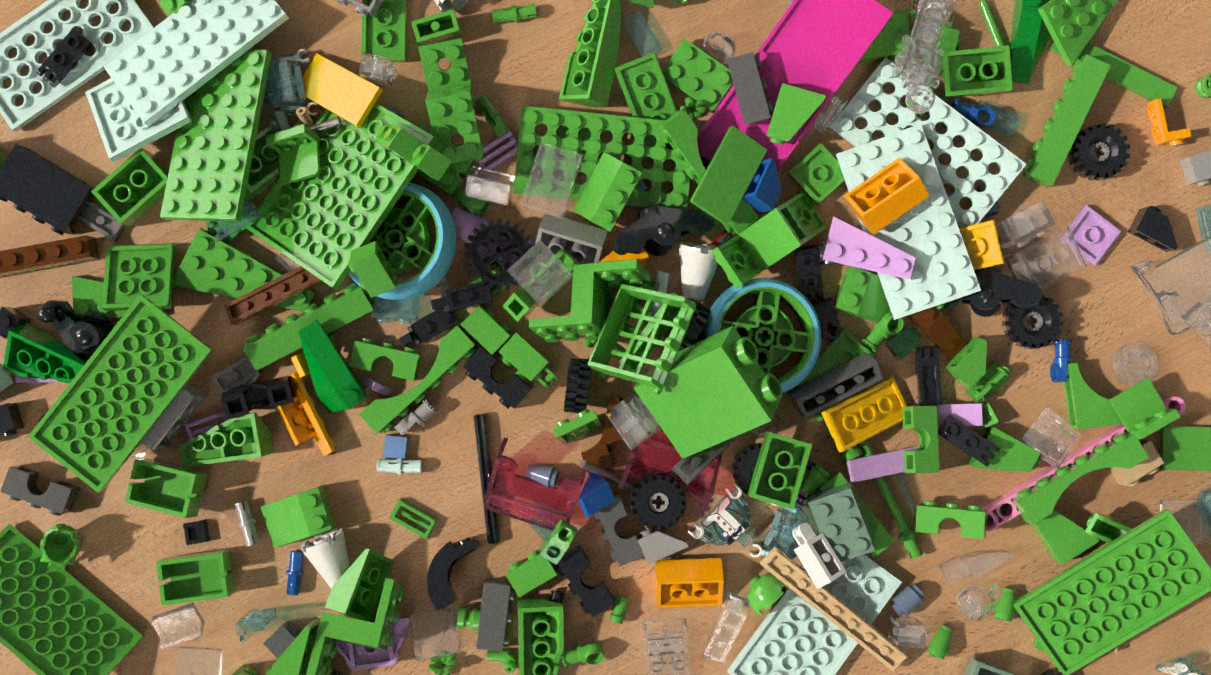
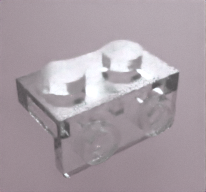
(178, 625)

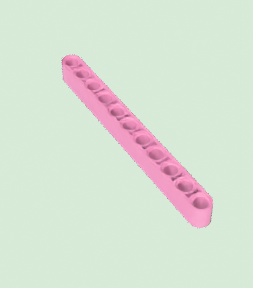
(997, 519)

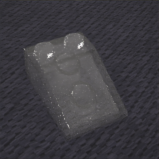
(1046, 259)

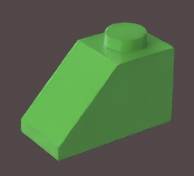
(969, 363)

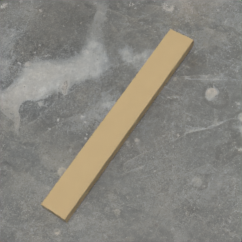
(834, 609)

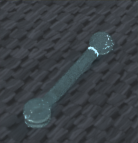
(913, 511)

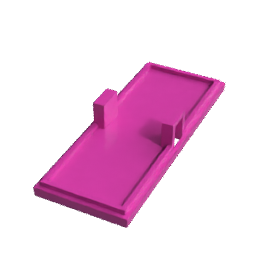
(809, 49)

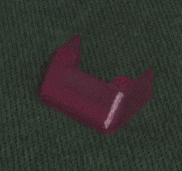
(661, 456)
(527, 499)

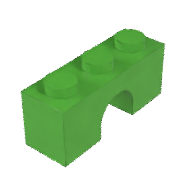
(405, 362)
(925, 423)
(971, 519)

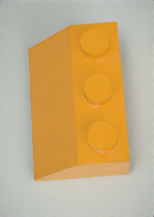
(887, 195)
(689, 582)

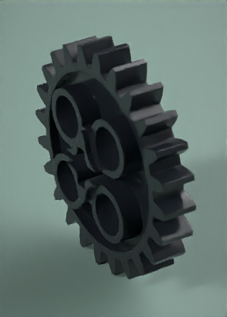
(489, 237)

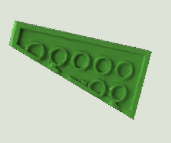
(1073, 23)
(229, 271)

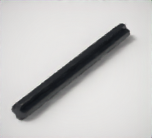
(485, 474)

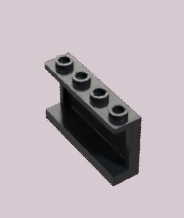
(42, 189)

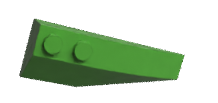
(592, 64)
(539, 636)

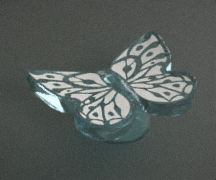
(1180, 666)

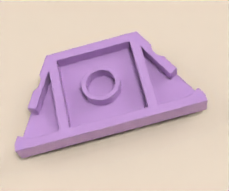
(364, 657)

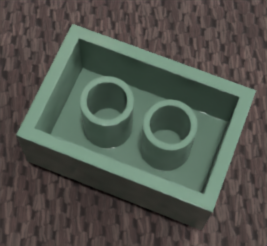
(842, 521)

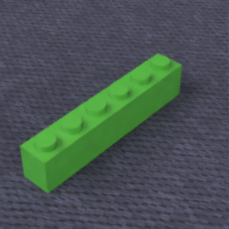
(1066, 120)
(284, 338)

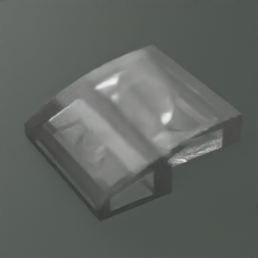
(1052, 437)

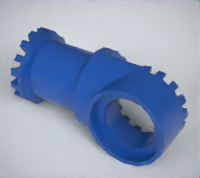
(972, 112)
(1062, 355)

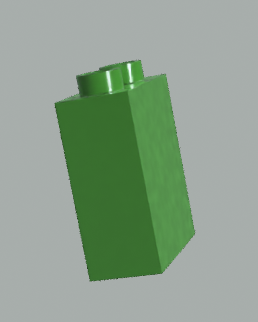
(712, 393)

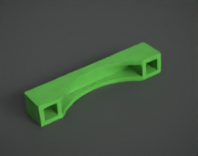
(682, 135)
(452, 349)
(1041, 499)

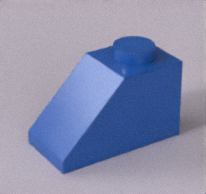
(764, 187)

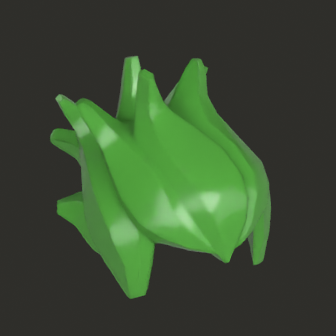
(60, 546)

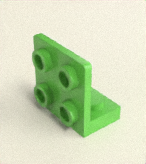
(1142, 409)

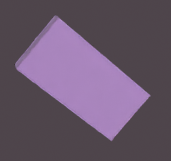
(966, 413)

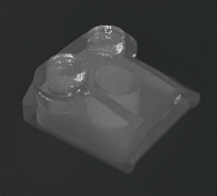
(435, 635)

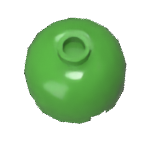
(764, 592)

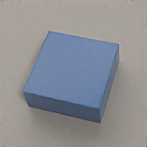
(395, 446)

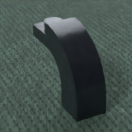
(439, 572)

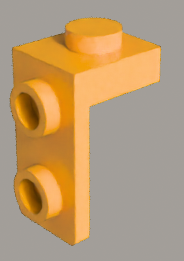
(1159, 130)

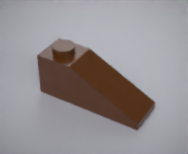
(939, 331)

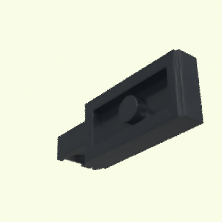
(463, 297)
(430, 326)

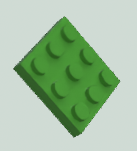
(138, 271)

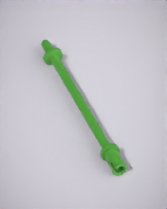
(907, 535)

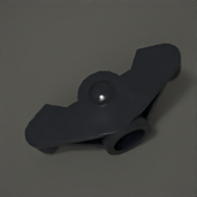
(660, 229)
(998, 290)
(79, 333)

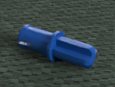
(294, 572)

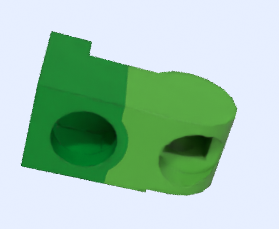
(558, 541)

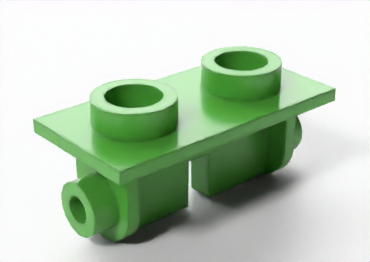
(990, 382)

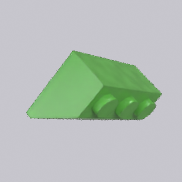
(607, 191)

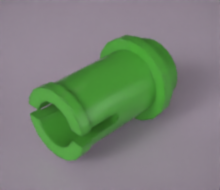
(619, 609)

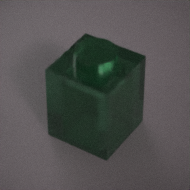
(903, 342)

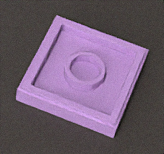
(1093, 234)

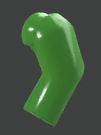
(505, 659)

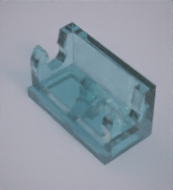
(226, 229)

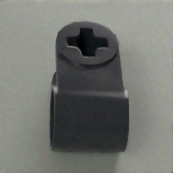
(827, 317)

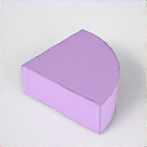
(376, 386)

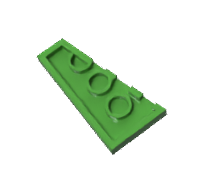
(88, 298)

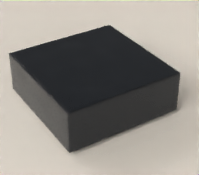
(196, 532)

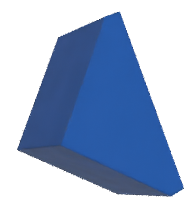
(595, 495)

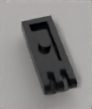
(64, 57)
(809, 272)
(928, 376)
(967, 439)

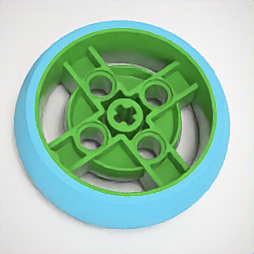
(434, 264)
(767, 298)

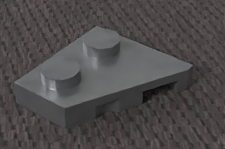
(236, 376)

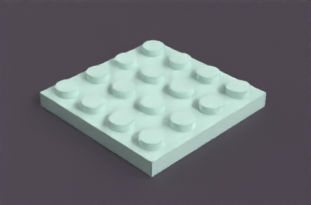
(122, 127)

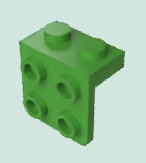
(297, 153)

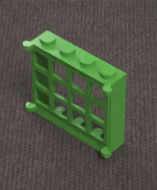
(614, 327)

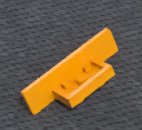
(303, 418)

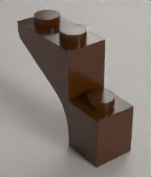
(600, 453)

